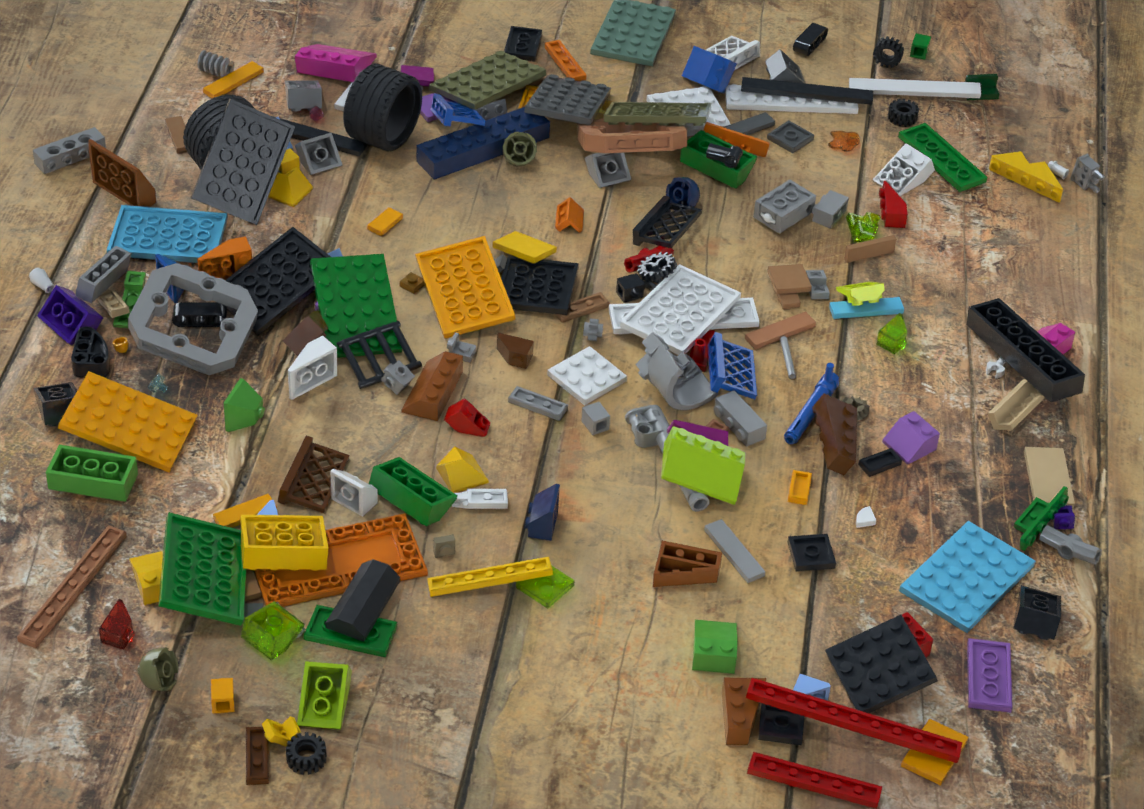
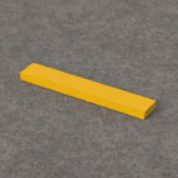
(489, 576)

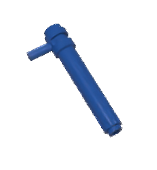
(827, 385)

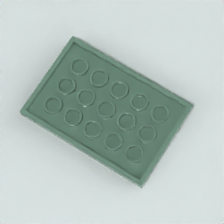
(633, 32)

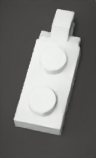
(482, 499)

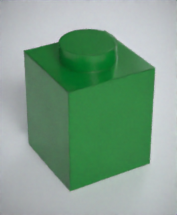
(920, 46)

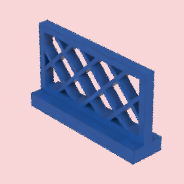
(451, 111)
(718, 366)

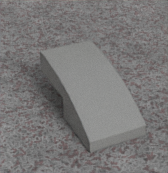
(818, 282)

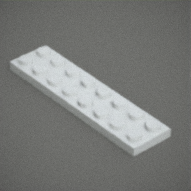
(766, 102)
(740, 315)

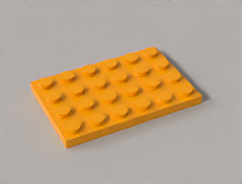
(465, 287)
(128, 421)

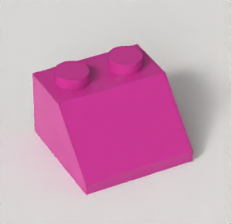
(1059, 336)

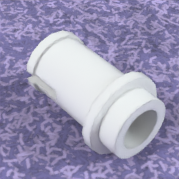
(1058, 170)

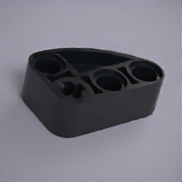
(90, 353)

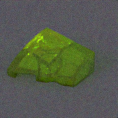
(863, 227)

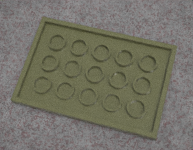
(487, 80)
(657, 113)

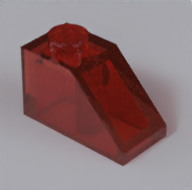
(117, 627)

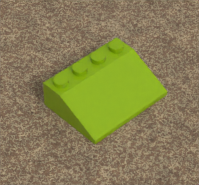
(702, 465)

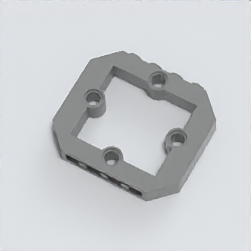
(195, 282)

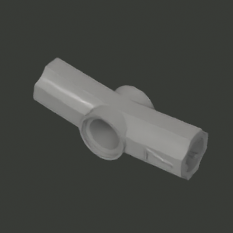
(1070, 545)

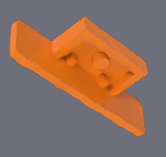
(745, 142)

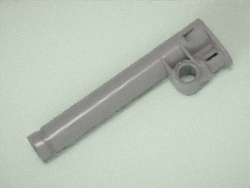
(651, 430)

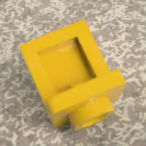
(280, 733)

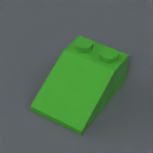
(715, 646)

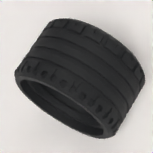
(382, 107)
(203, 126)

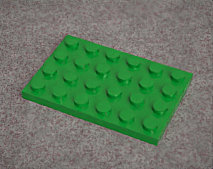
(355, 298)
(202, 570)

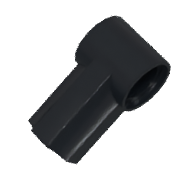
(729, 156)

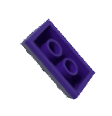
(68, 314)

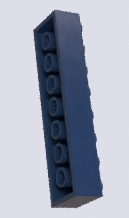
(477, 142)

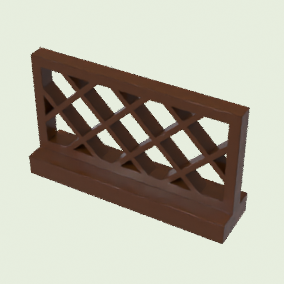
(300, 465)

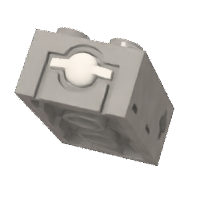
(784, 206)

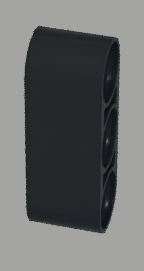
(810, 39)
(198, 314)

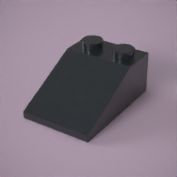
(54, 401)
(1037, 613)

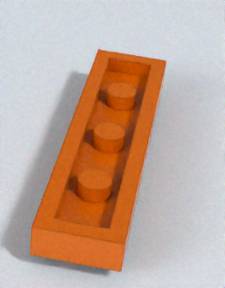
(565, 60)

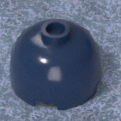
(683, 191)

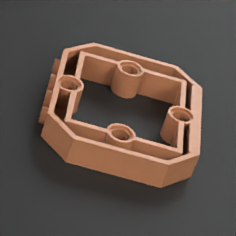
(624, 138)

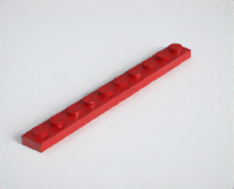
(854, 720)

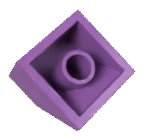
(912, 438)

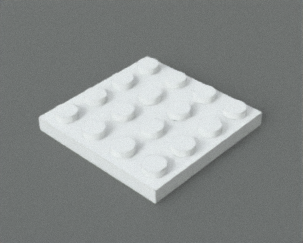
(694, 95)

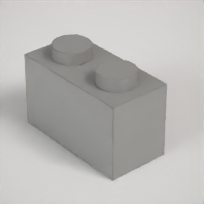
(830, 209)

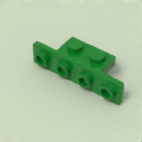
(1037, 516)

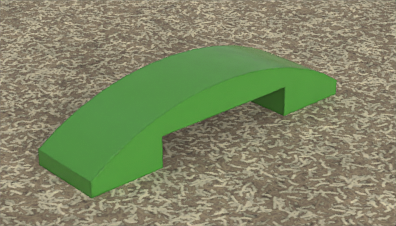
(133, 287)

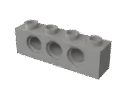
(66, 150)

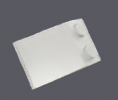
(312, 367)

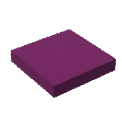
(424, 74)

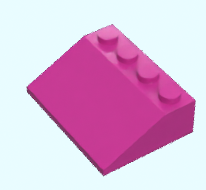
(332, 62)

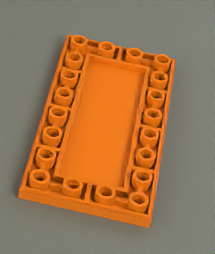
(349, 546)

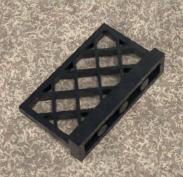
(656, 217)

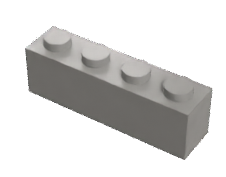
(103, 274)

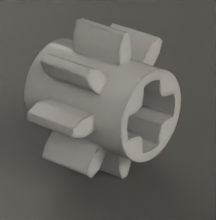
(593, 329)

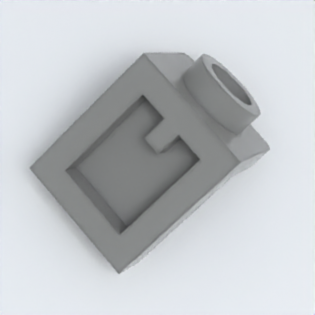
(461, 348)

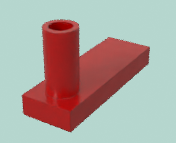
(699, 351)

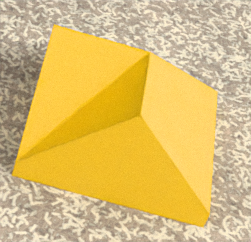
(290, 187)
(461, 471)

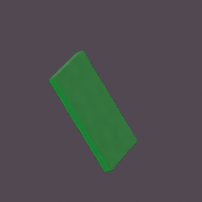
(376, 643)

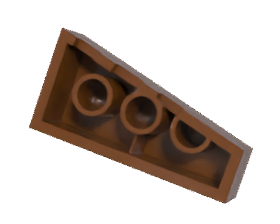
(838, 432)

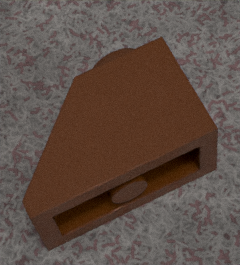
(515, 350)

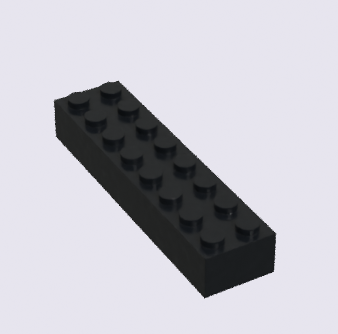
(1025, 350)

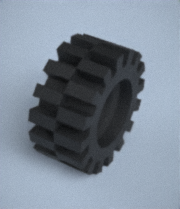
(885, 59)
(903, 112)
(308, 763)

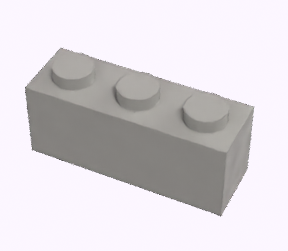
(740, 418)

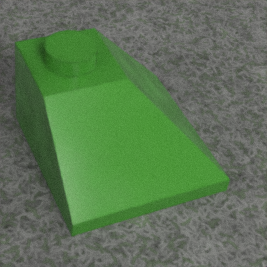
(242, 407)

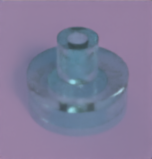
(157, 383)

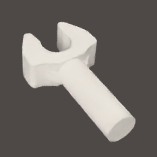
(997, 366)

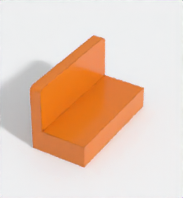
(569, 214)

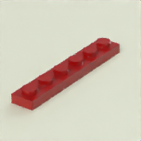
(814, 780)

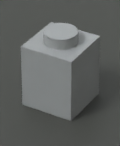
(595, 418)

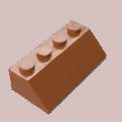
(434, 386)

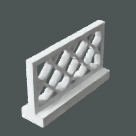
(740, 52)

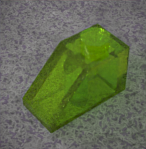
(893, 335)

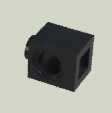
(630, 288)

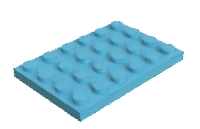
(167, 232)
(967, 576)

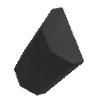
(363, 600)

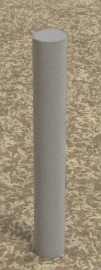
(788, 358)

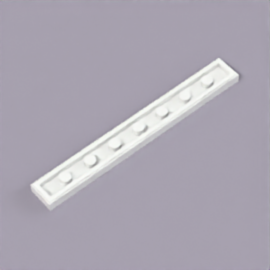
(917, 87)

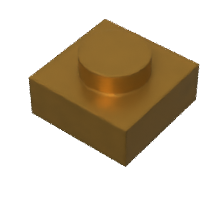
(412, 282)

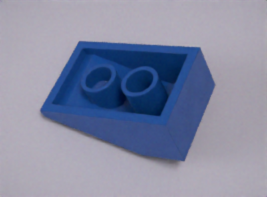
(709, 69)

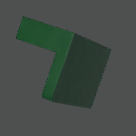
(988, 85)

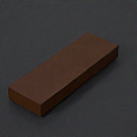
(257, 756)

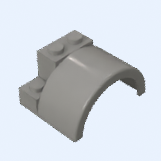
(665, 368)

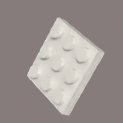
(587, 375)

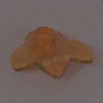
(844, 140)

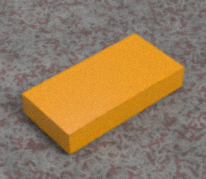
(385, 221)
(799, 487)

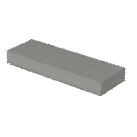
(538, 403)

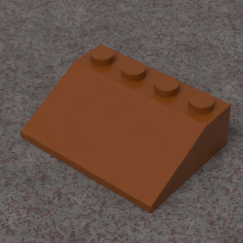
(120, 177)

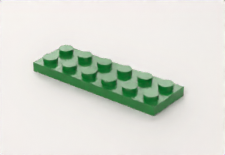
(945, 157)

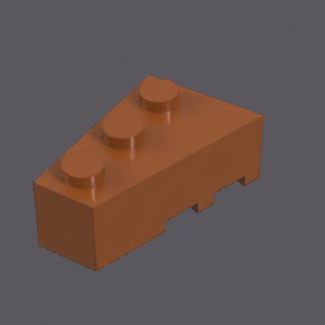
(685, 565)
(738, 711)

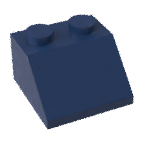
(543, 514)

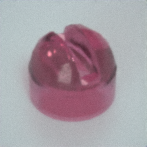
(316, 114)

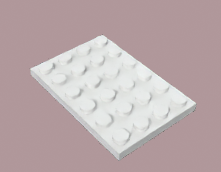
(681, 309)

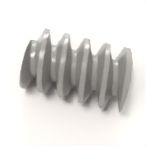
(215, 65)

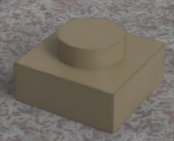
(444, 545)

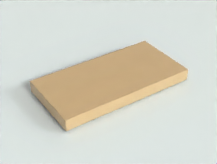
(1047, 473)

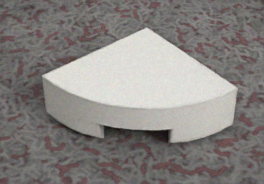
(865, 518)

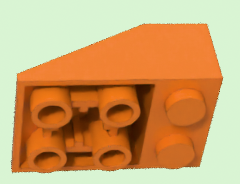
(226, 258)

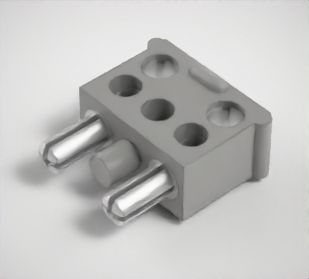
(1085, 173)

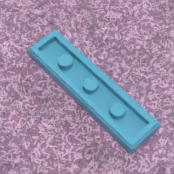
(885, 306)

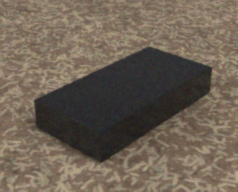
(880, 462)

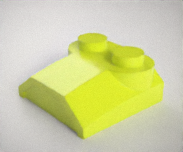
(862, 292)

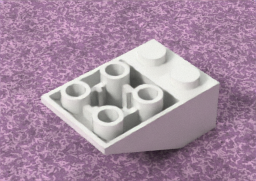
(905, 170)

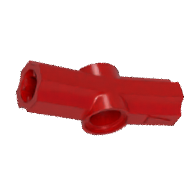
(631, 263)

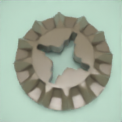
(862, 407)

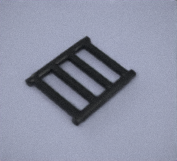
(378, 332)

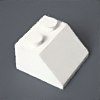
(352, 492)

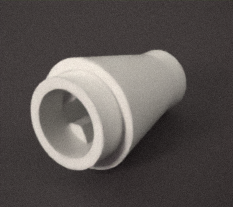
(40, 279)

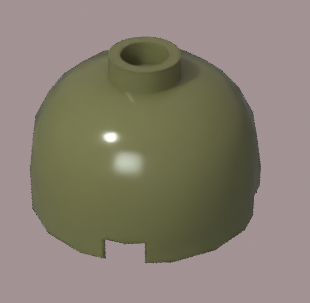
(519, 149)
(158, 669)

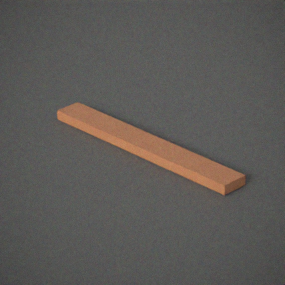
(71, 587)

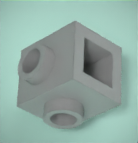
(397, 377)

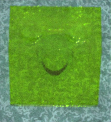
(271, 630)

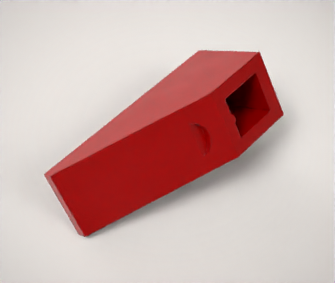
(893, 207)

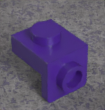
(1064, 518)

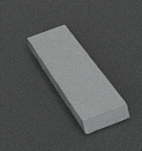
(734, 551)

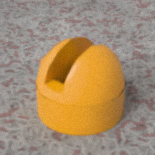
(121, 344)

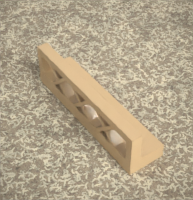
(1015, 406)

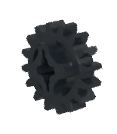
(657, 267)

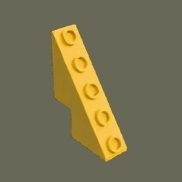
(1030, 175)

